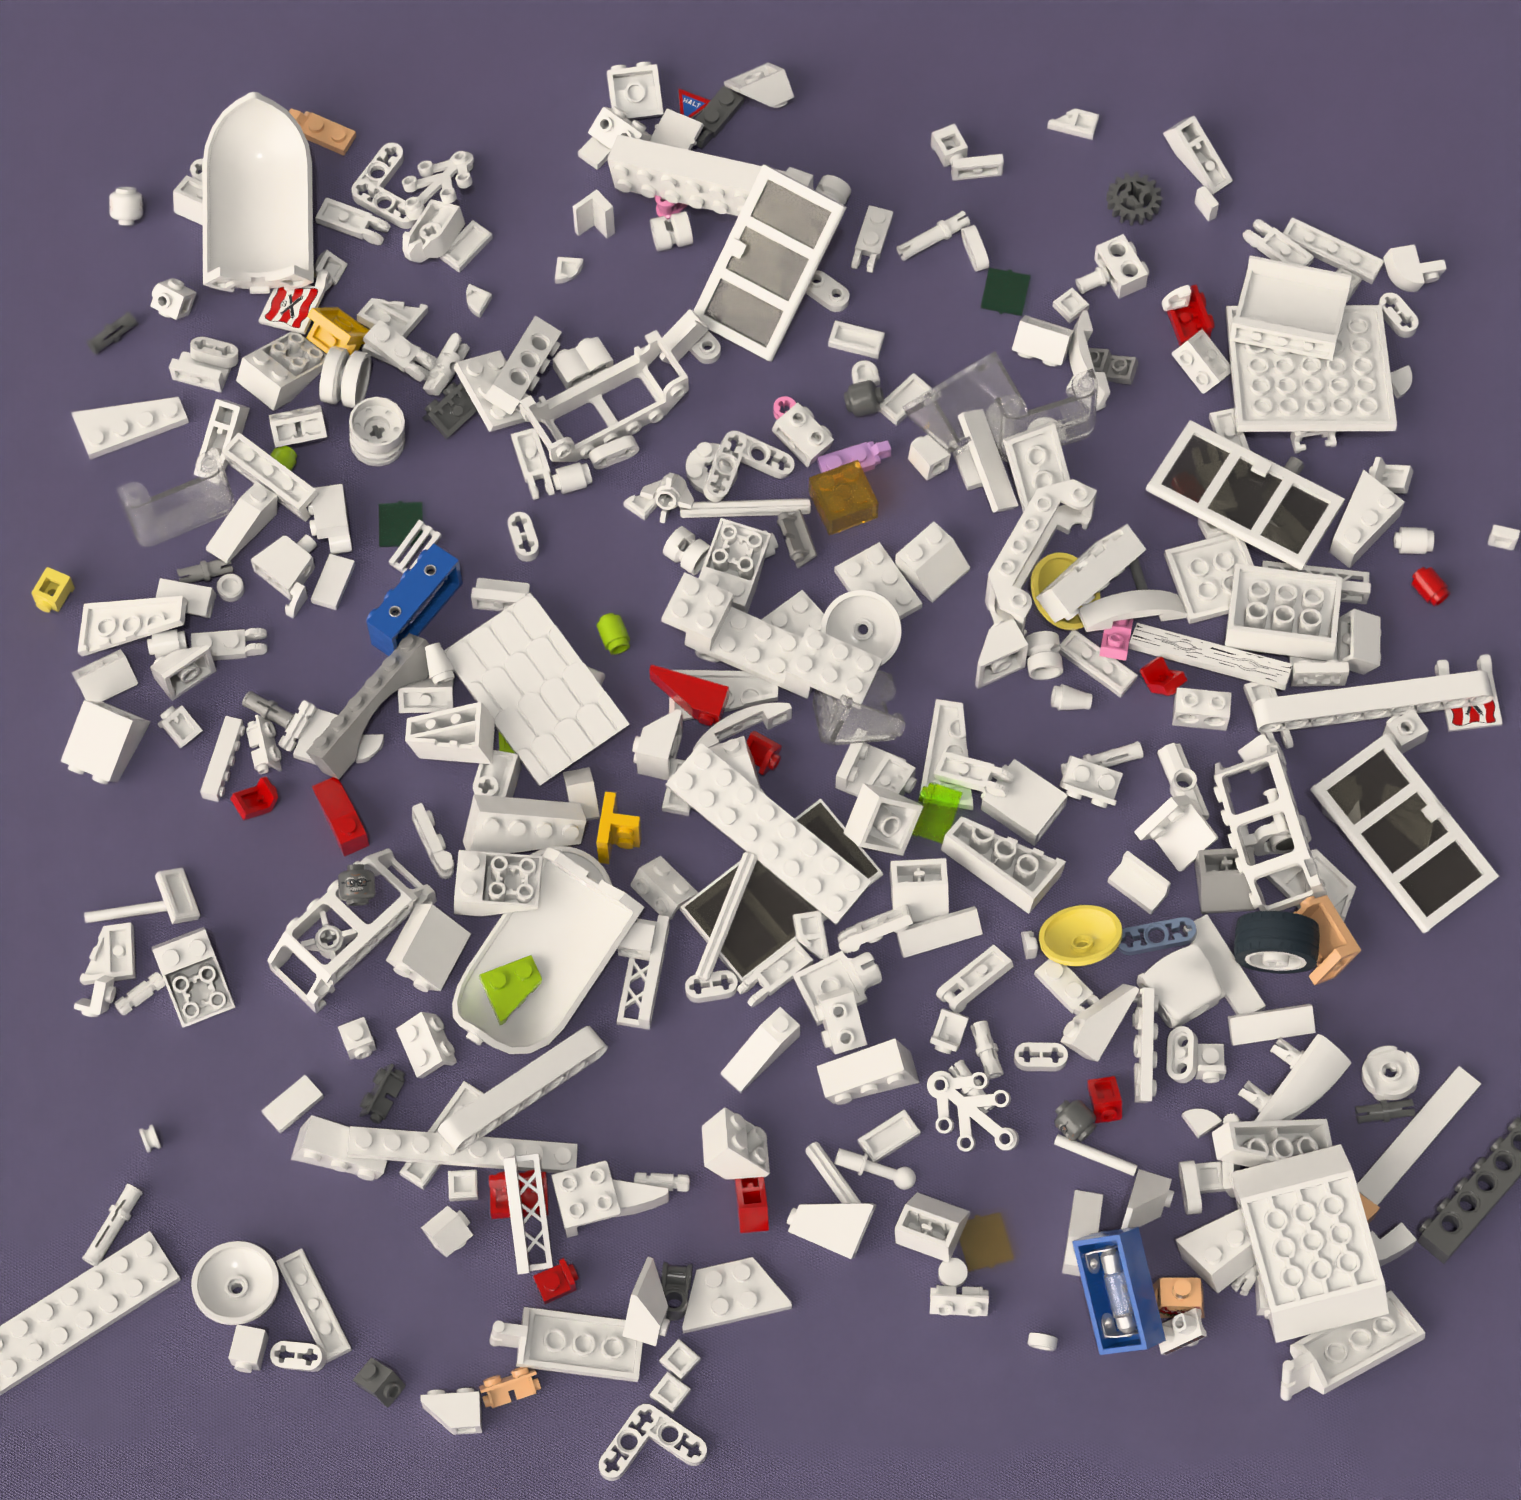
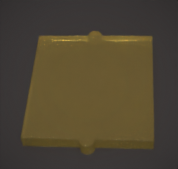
(985, 1242)

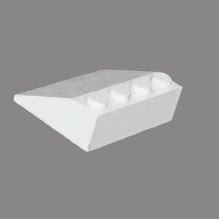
(1284, 612)

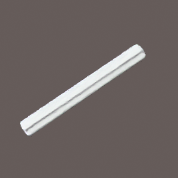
(746, 508)
(726, 916)

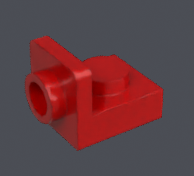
(1105, 1099)
(556, 1281)

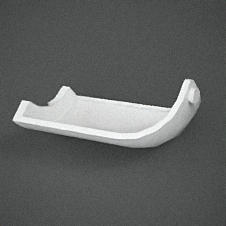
(257, 199)
(570, 942)

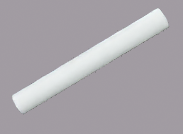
(126, 911)
(1096, 1155)

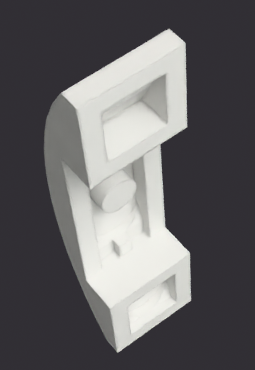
(1081, 359)
(1130, 605)
(770, 713)

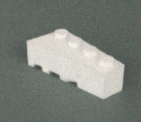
(1090, 573)
(522, 824)
(1268, 1141)

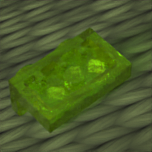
(938, 811)

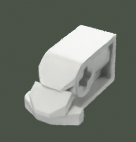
(433, 231)
(499, 777)

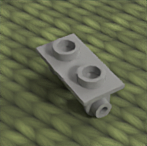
(797, 537)

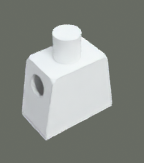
(285, 563)

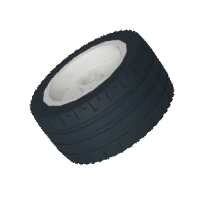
(1276, 942)

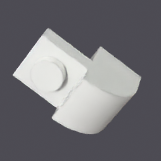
(1407, 271)

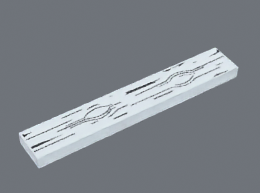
(1210, 656)

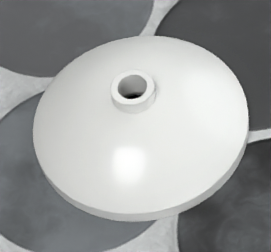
(867, 608)
(230, 1267)

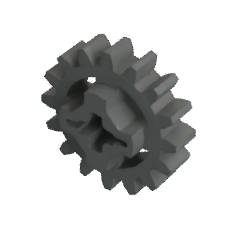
(1134, 198)

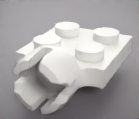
(836, 973)

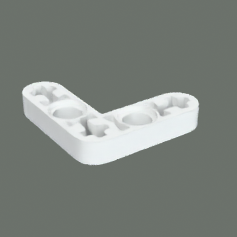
(376, 185)
(742, 453)
(652, 1431)

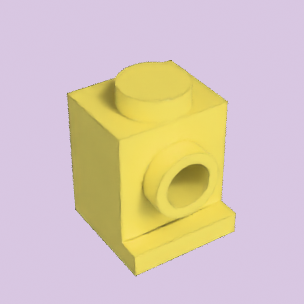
(52, 583)

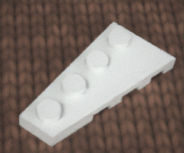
(123, 425)
(124, 621)
(744, 689)
(947, 735)
(1143, 1020)

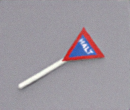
(690, 103)

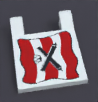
(290, 308)
(1472, 716)

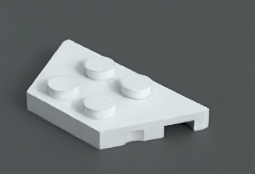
(1338, 887)
(732, 1294)

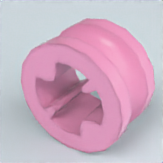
(782, 401)

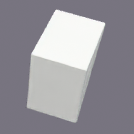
(581, 790)

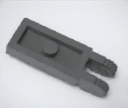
(718, 114)

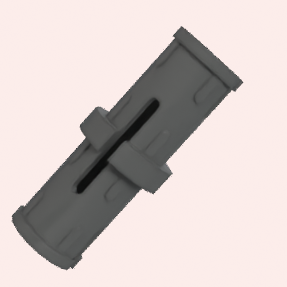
(125, 323)
(1384, 1111)

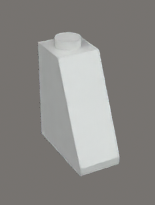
(832, 1226)

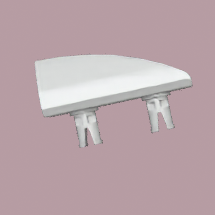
(1310, 1078)

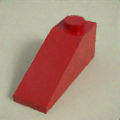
(697, 696)
(341, 816)
(751, 1204)

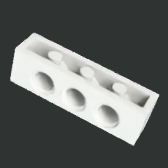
(523, 364)

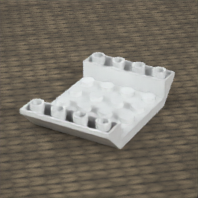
(1311, 1242)

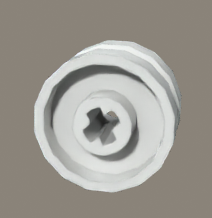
(345, 377)

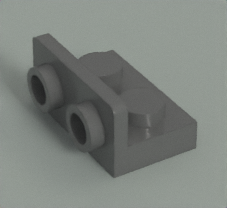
(451, 410)

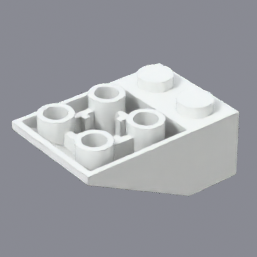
(281, 369)
(736, 561)
(496, 883)
(193, 977)

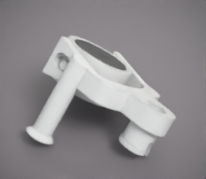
(1277, 832)

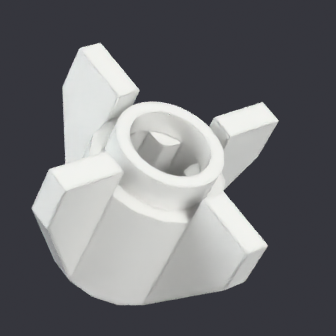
(669, 493)
(326, 935)

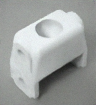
(1183, 985)

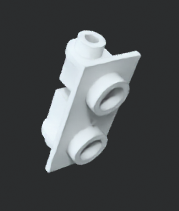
(262, 734)
(972, 1301)

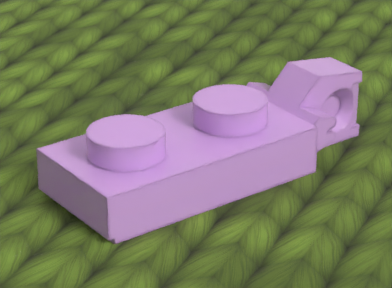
(866, 453)

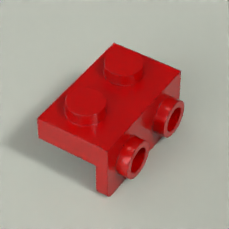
(1191, 319)
(499, 1197)

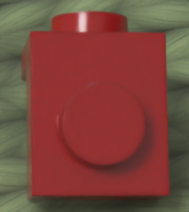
(1160, 678)
(764, 752)
(255, 800)

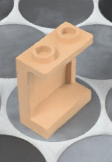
(1336, 942)

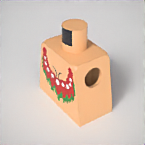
(1178, 1296)

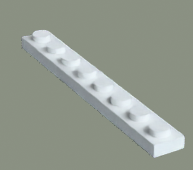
(434, 1149)

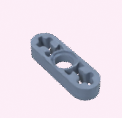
(1175, 925)

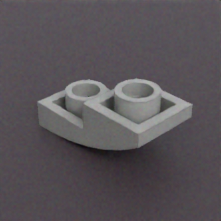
(1116, 368)

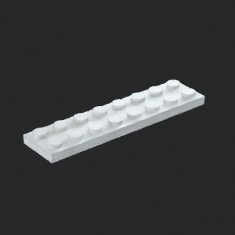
(768, 833)
(82, 1309)

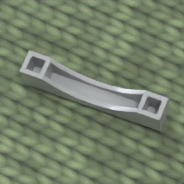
(338, 744)

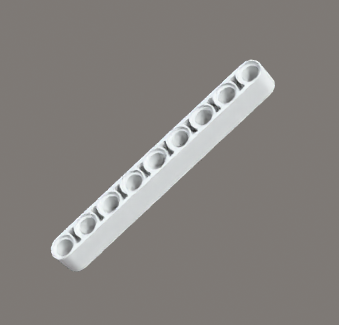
(1372, 701)

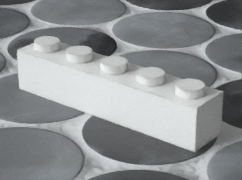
(222, 759)

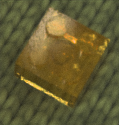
(843, 497)

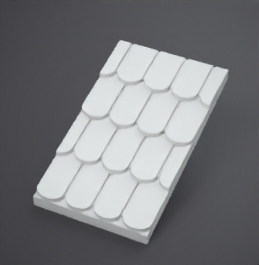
(535, 688)

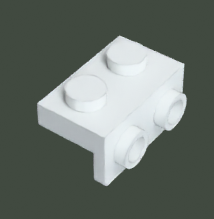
(662, 887)
(426, 1043)

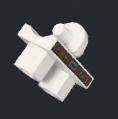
(1182, 1331)

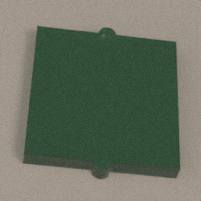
(1005, 291)
(397, 521)

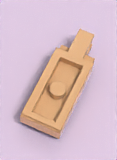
(324, 131)

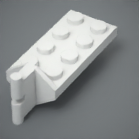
(571, 1344)
(1344, 1352)

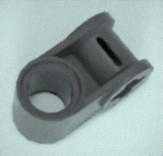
(676, 1285)

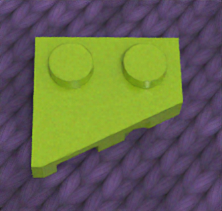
(510, 986)

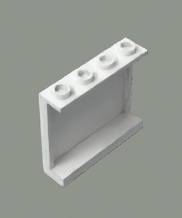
(1291, 308)

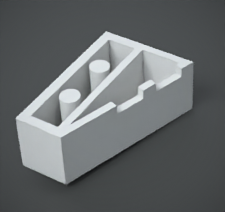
(1366, 518)
(453, 734)
(326, 1146)

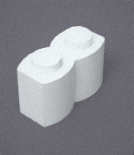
(581, 362)

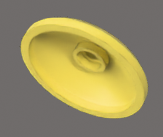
(1044, 574)
(1080, 935)

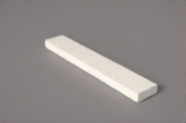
(1418, 1136)

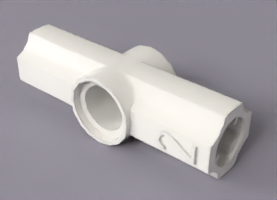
(1178, 770)

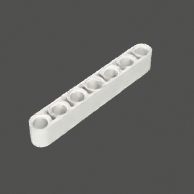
(522, 1089)

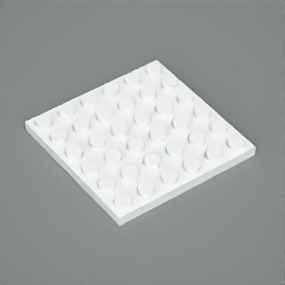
(1310, 393)

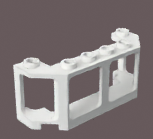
(592, 391)
(1027, 543)
(1285, 804)
(368, 934)

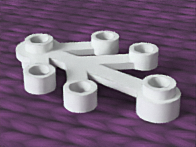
(458, 164)
(969, 1108)

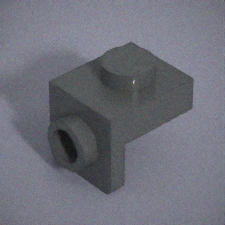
(379, 1382)

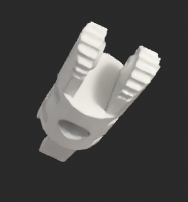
(444, 370)

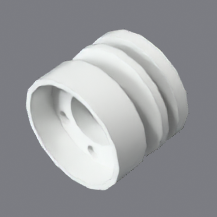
(377, 431)

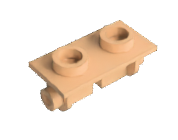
(498, 1388)

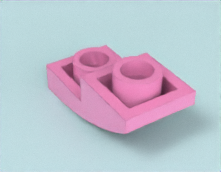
(1116, 640)

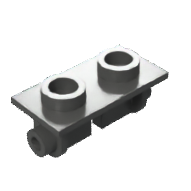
(385, 1083)

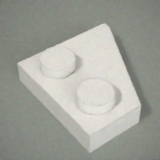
(394, 313)

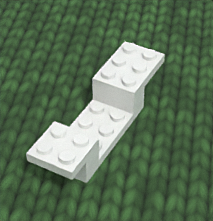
(765, 649)

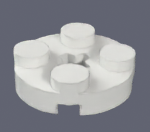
(697, 462)
(1390, 1087)

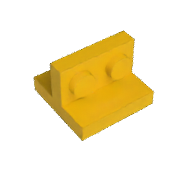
(335, 328)
(616, 829)

